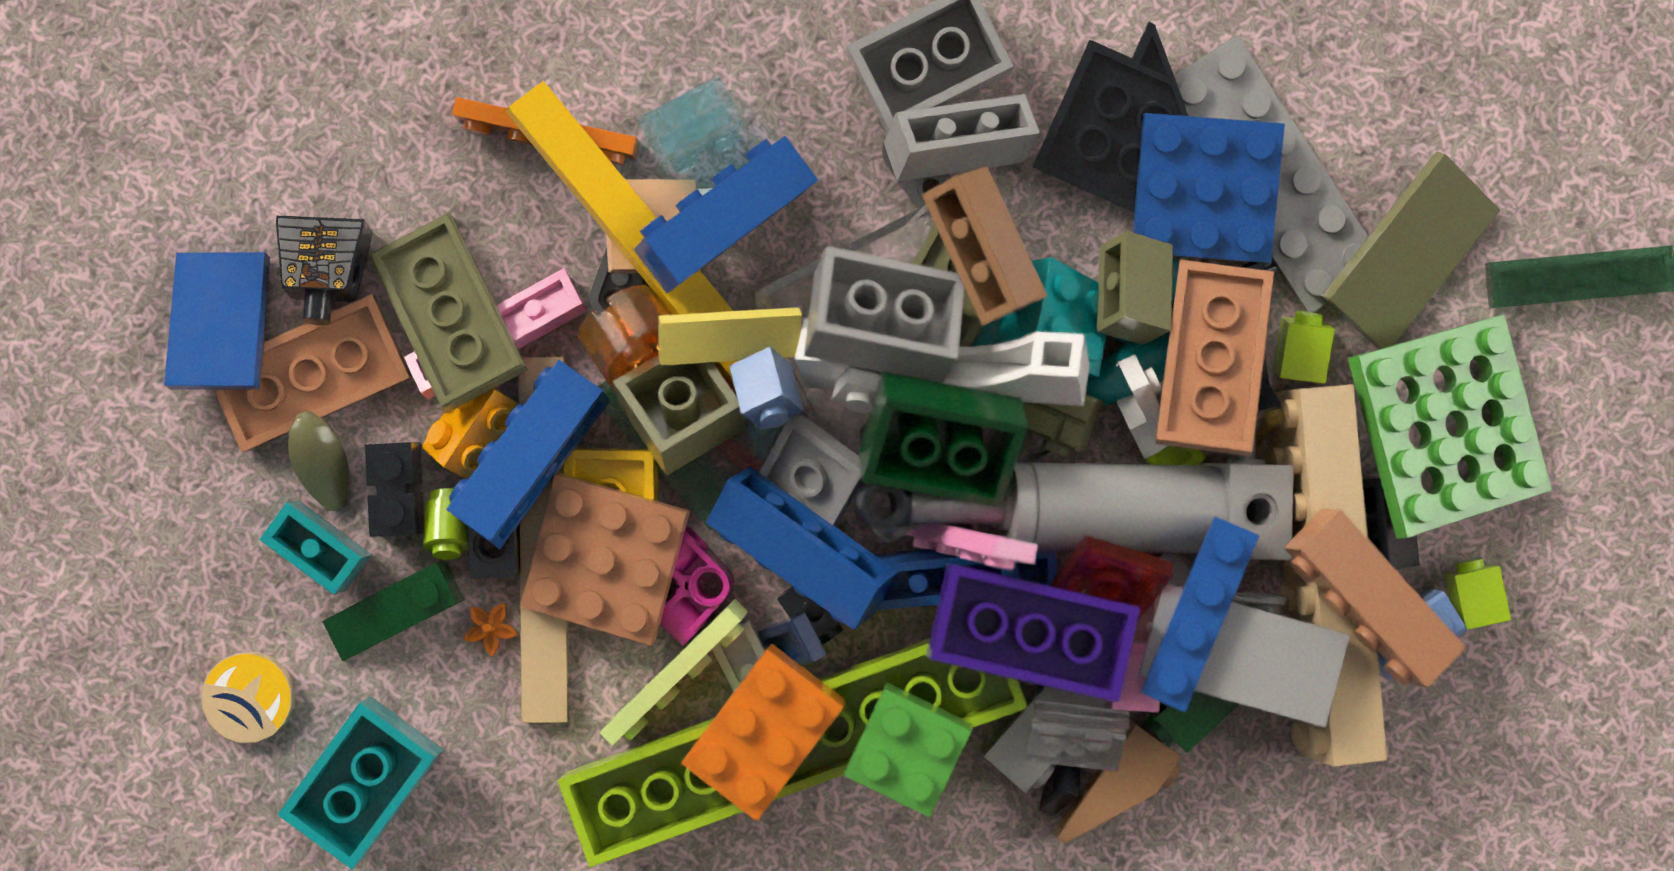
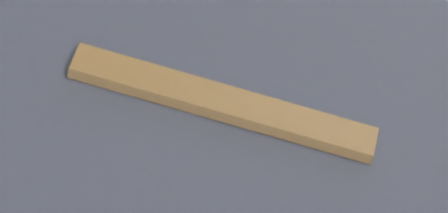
(542, 636)

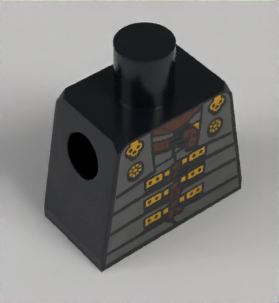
(321, 261)

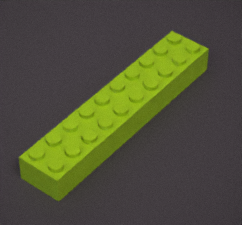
(652, 797)

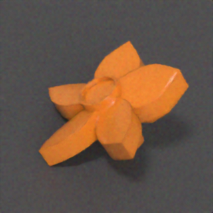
(490, 627)

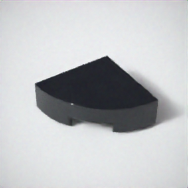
(1060, 789)

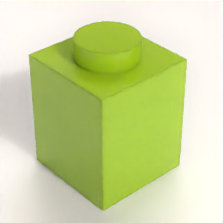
(1303, 347)
(1477, 593)

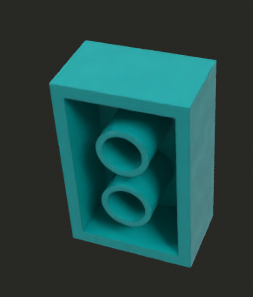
(360, 782)

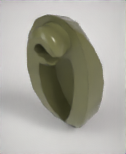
(319, 460)

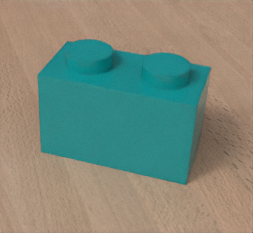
(315, 547)

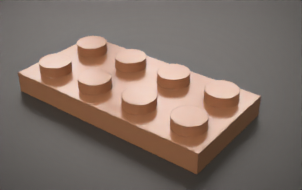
(1215, 358)
(317, 372)

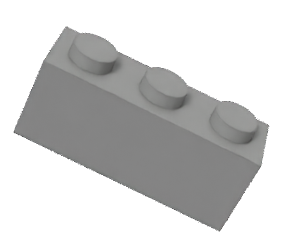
(961, 137)

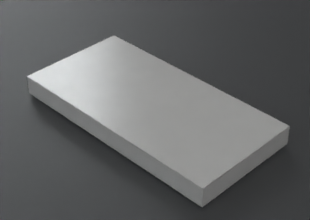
(1264, 660)

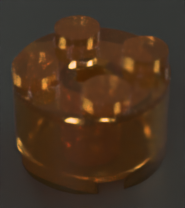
(624, 332)

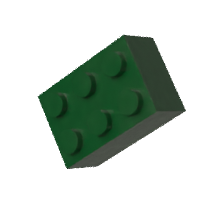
(942, 439)

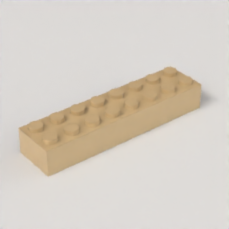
(1325, 456)

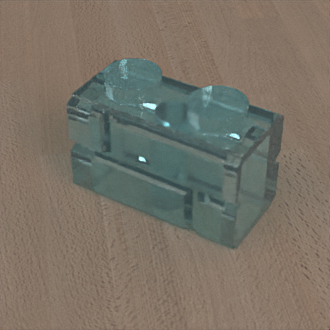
(692, 126)

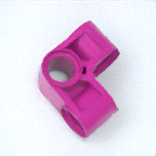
(690, 605)

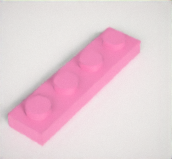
(526, 316)
(973, 544)

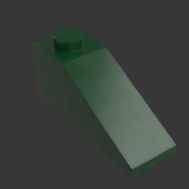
(393, 610)

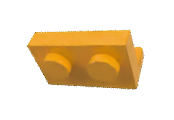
(465, 431)

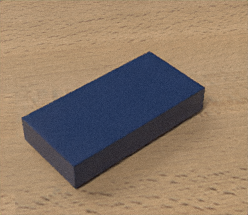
(794, 638)

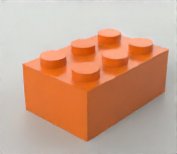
(764, 732)

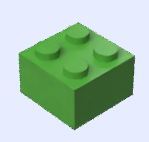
(908, 749)

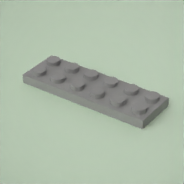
(1313, 222)

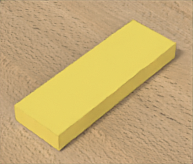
(727, 335)

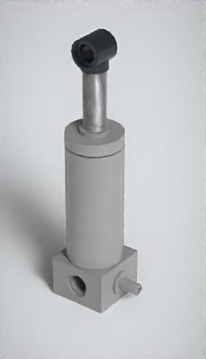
(1120, 503)

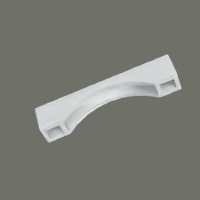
(1033, 368)

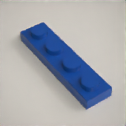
(1199, 613)

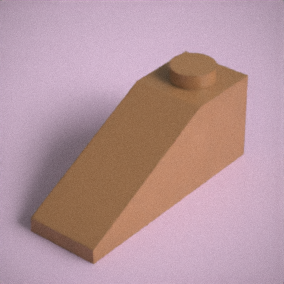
(1141, 772)

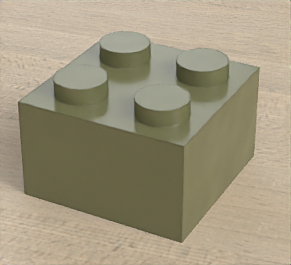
(679, 410)

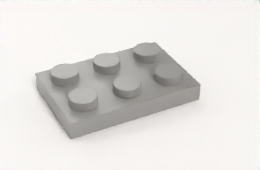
(814, 468)

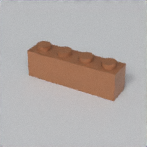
(1374, 598)

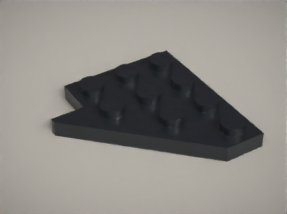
(1101, 118)

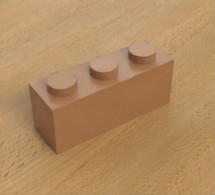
(984, 245)

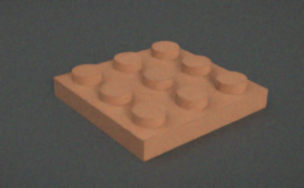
(605, 558)

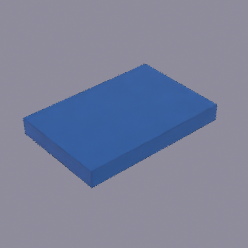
(217, 321)

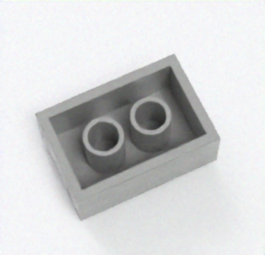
(929, 58)
(884, 315)

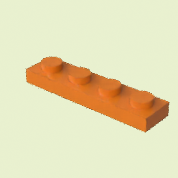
(481, 117)

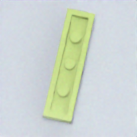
(689, 661)

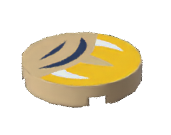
(248, 697)

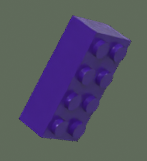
(1033, 632)

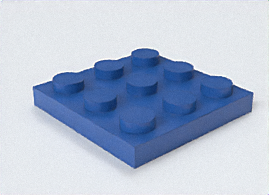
(1209, 185)

